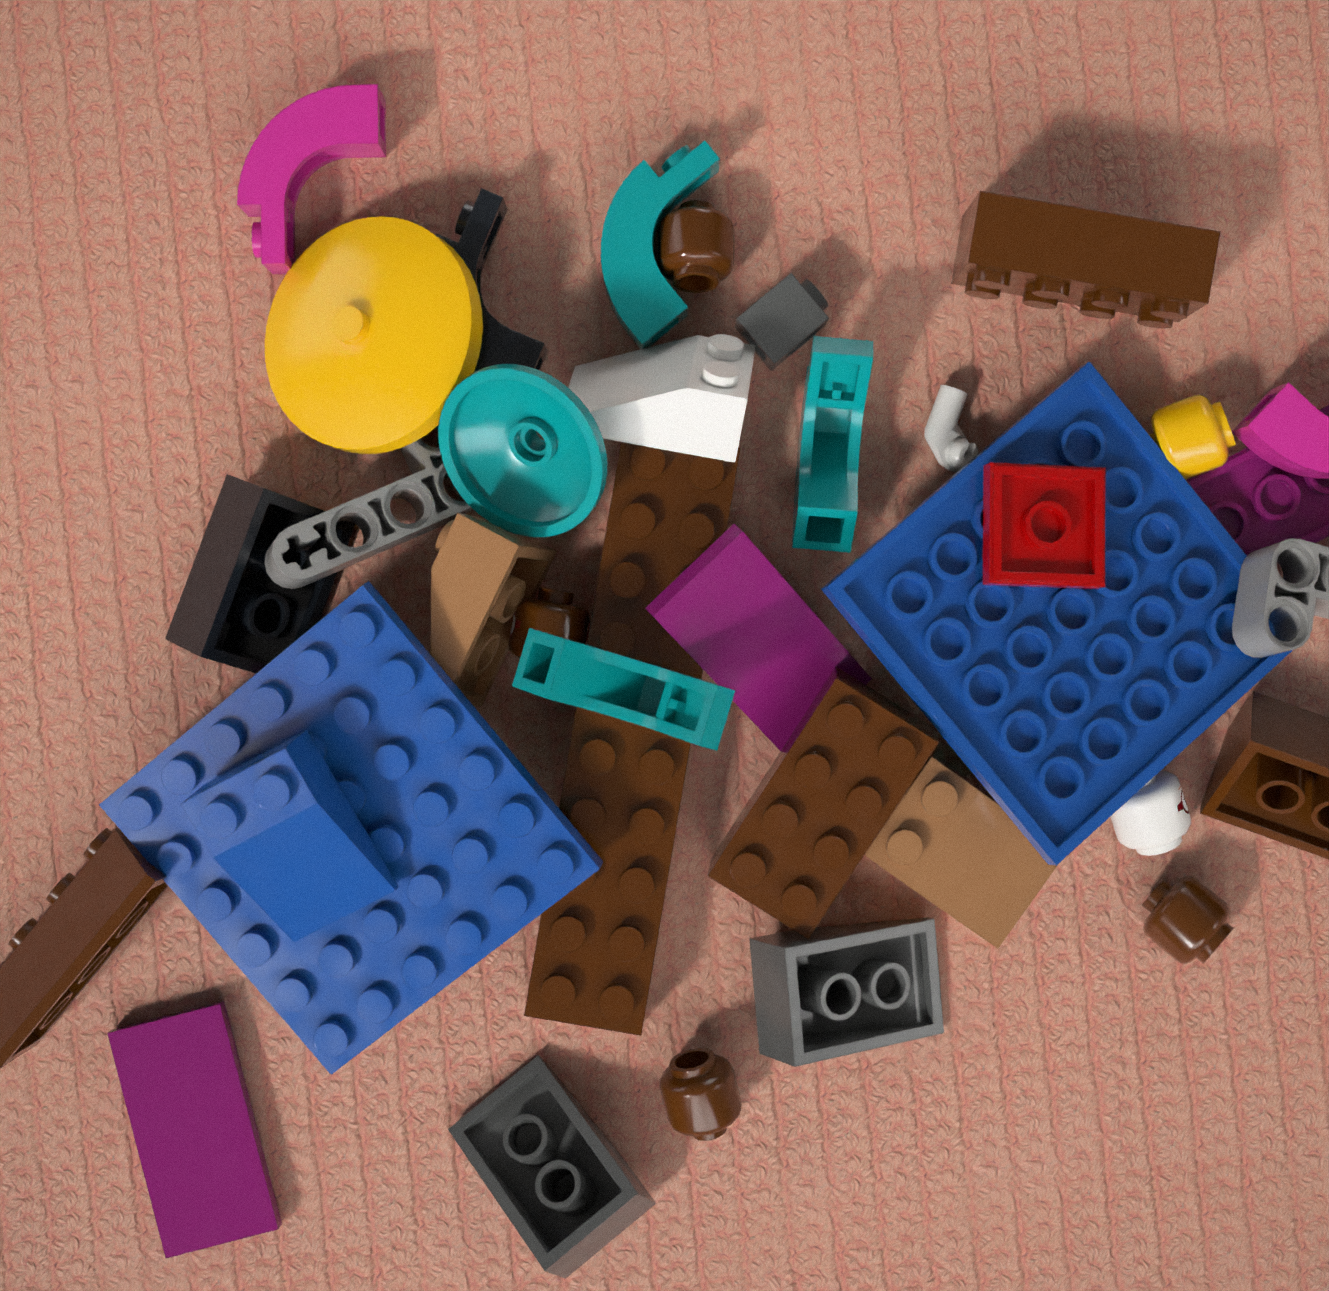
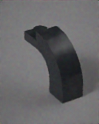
(478, 229)

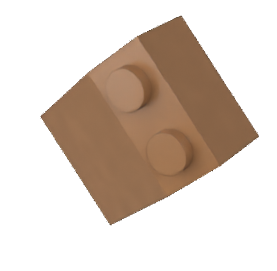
(474, 596)
(961, 853)

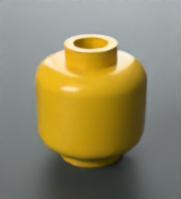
(1193, 435)

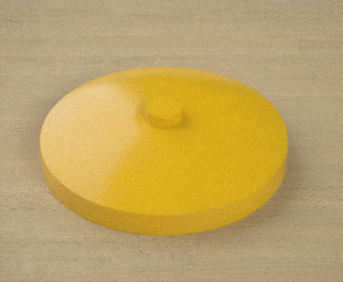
(372, 334)

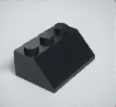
(229, 601)

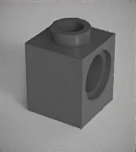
(783, 320)

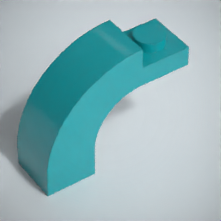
(632, 279)
(830, 444)
(623, 688)

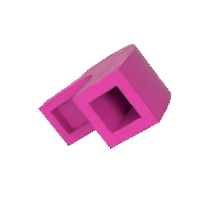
(293, 146)
(1288, 433)

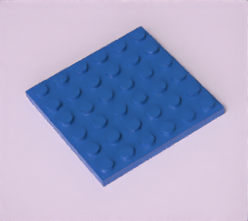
(1053, 690)
(432, 786)

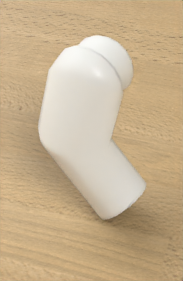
(944, 433)

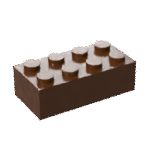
(1084, 259)
(822, 802)

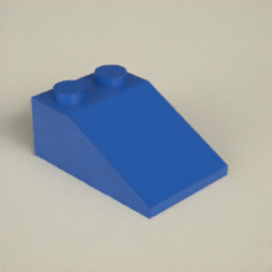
(290, 838)

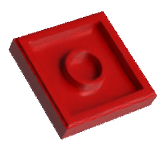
(1044, 525)

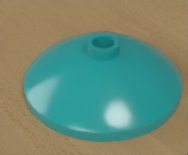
(503, 464)

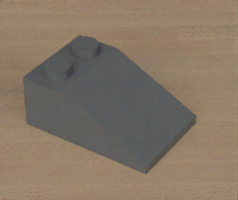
(845, 989)
(551, 1169)

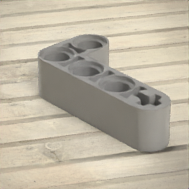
(373, 517)
(1285, 601)

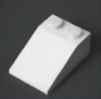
(672, 395)

